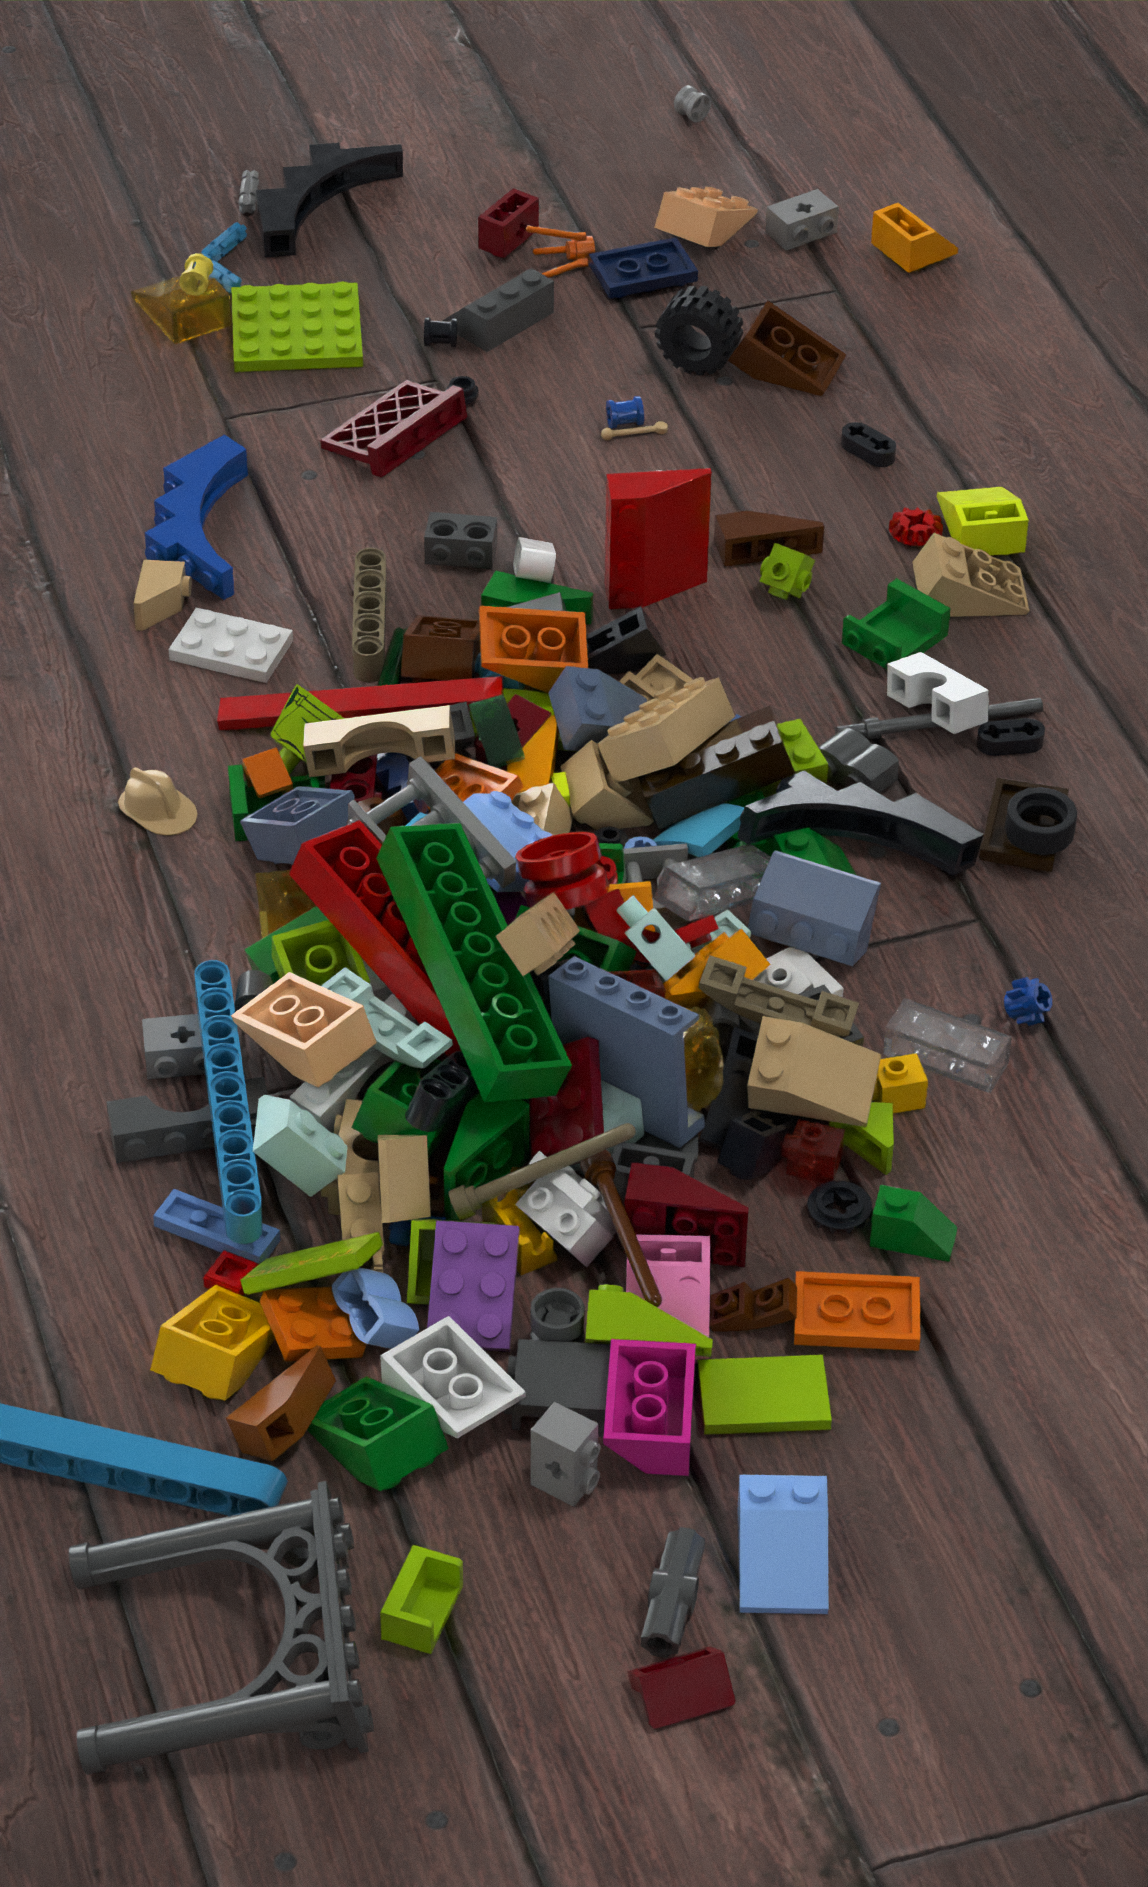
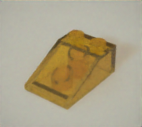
(182, 314)

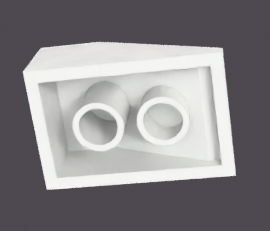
(452, 1374)

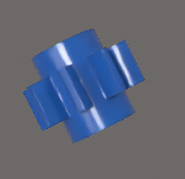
(1028, 1001)

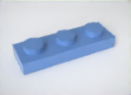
(205, 1225)

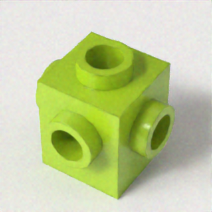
(786, 572)

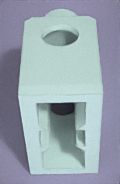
(665, 954)

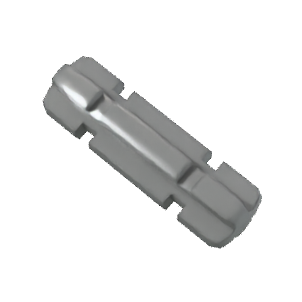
(248, 191)

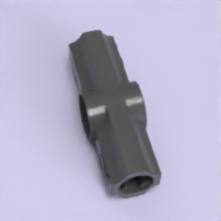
(673, 1592)

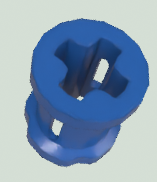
(625, 412)

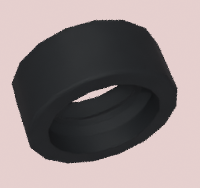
(1041, 802)

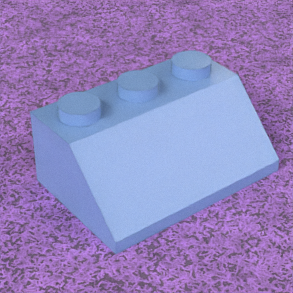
(508, 825)

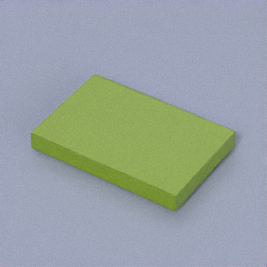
(764, 1394)

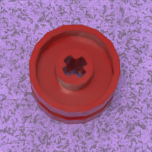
(563, 866)

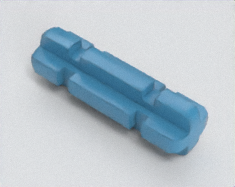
(226, 241)
(224, 276)

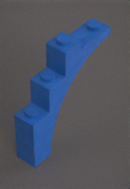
(180, 514)

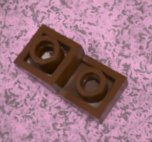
(744, 1309)

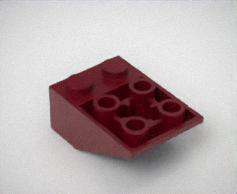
(672, 1203)

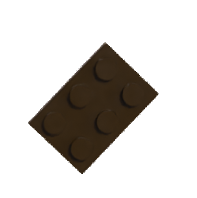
(996, 845)

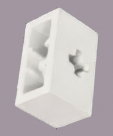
(564, 1220)

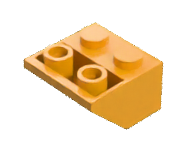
(908, 238)

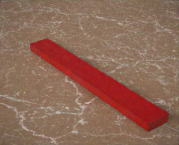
(265, 710)

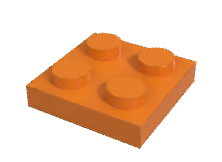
(307, 1319)

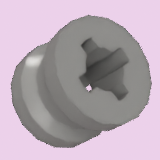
(692, 103)

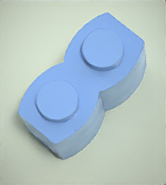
(375, 1307)

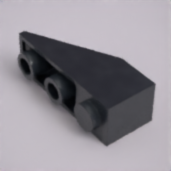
(733, 1097)

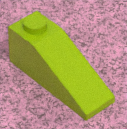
(629, 1317)

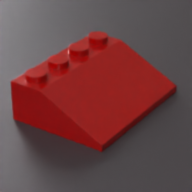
(655, 535)

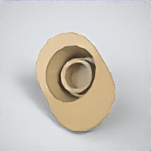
(156, 803)

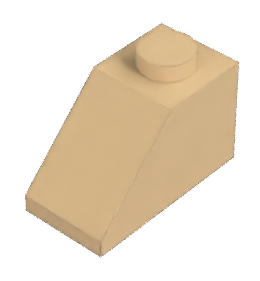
(160, 592)

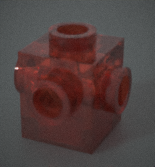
(813, 1151)

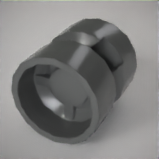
(557, 1316)

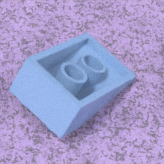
(783, 1544)

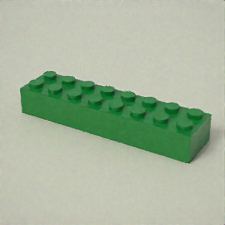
(482, 992)

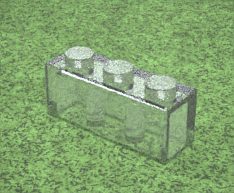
(948, 1045)

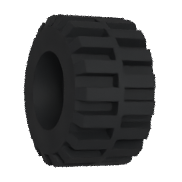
(710, 314)

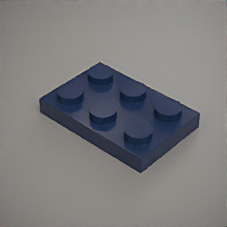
(643, 267)

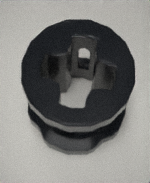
(440, 332)

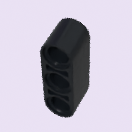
(441, 1094)

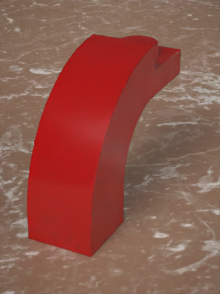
(605, 920)

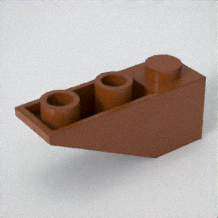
(283, 1408)

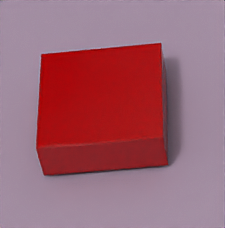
(228, 1272)

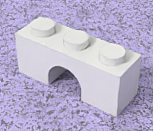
(954, 698)

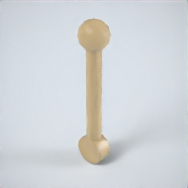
(659, 427)

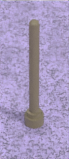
(469, 1199)

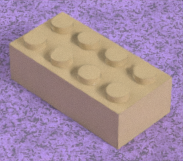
(665, 729)

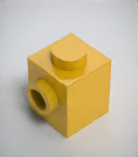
(902, 1083)

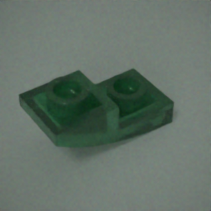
(496, 731)

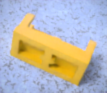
(534, 1248)

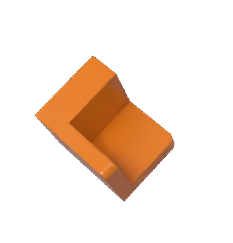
(267, 773)

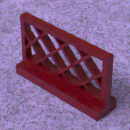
(401, 437)

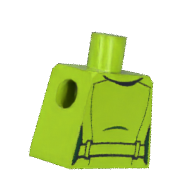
(289, 728)

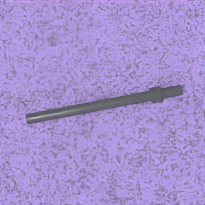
(873, 727)

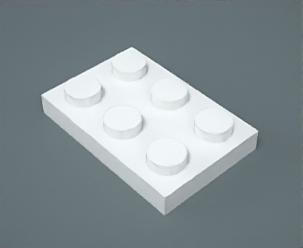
(231, 645)

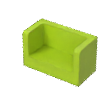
(421, 1599)

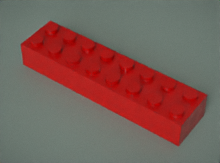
(351, 891)

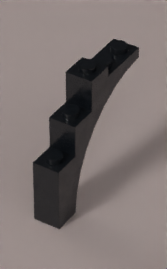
(308, 186)
(864, 815)

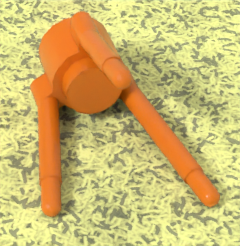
(576, 249)

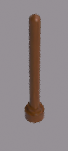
(600, 1171)

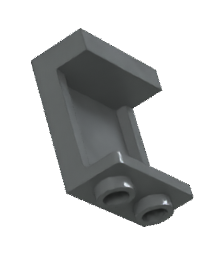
(563, 1374)

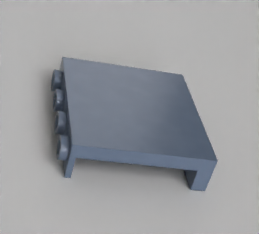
(637, 1042)

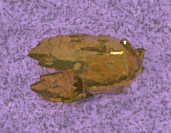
(702, 1061)

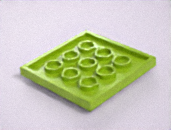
(296, 327)

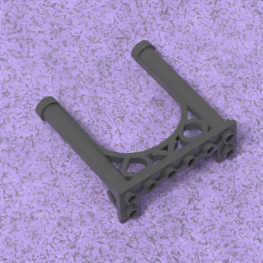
(318, 1705)

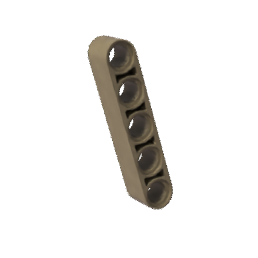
(369, 614)

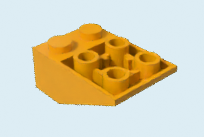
(738, 948)

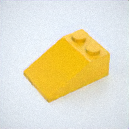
(213, 1343)

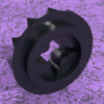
(848, 1196)

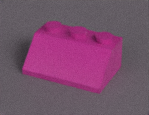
(650, 1404)

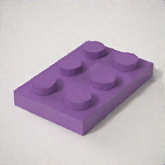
(475, 1280)

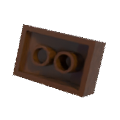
(786, 353)
(440, 649)

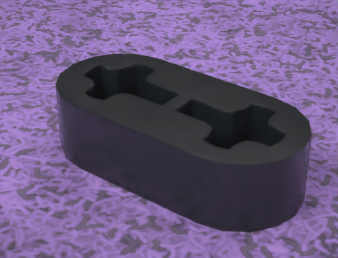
(868, 444)
(1010, 737)

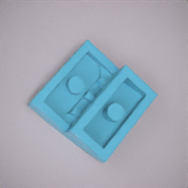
(704, 830)

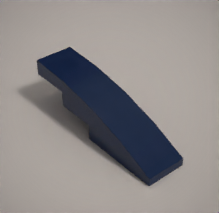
(393, 774)

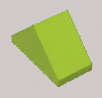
(876, 1140)

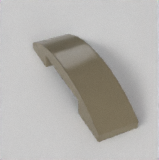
(753, 1000)

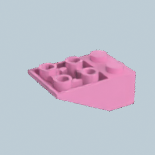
(682, 1276)

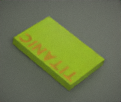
(311, 1263)

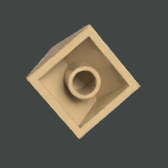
(403, 1177)

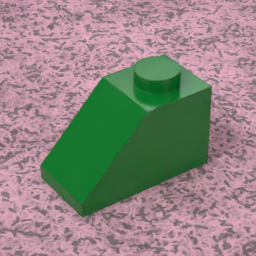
(911, 1225)

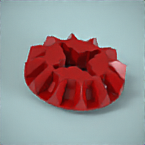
(924, 526)

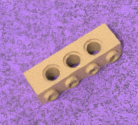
(539, 936)

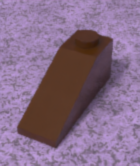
(751, 536)

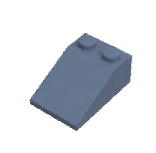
(589, 704)

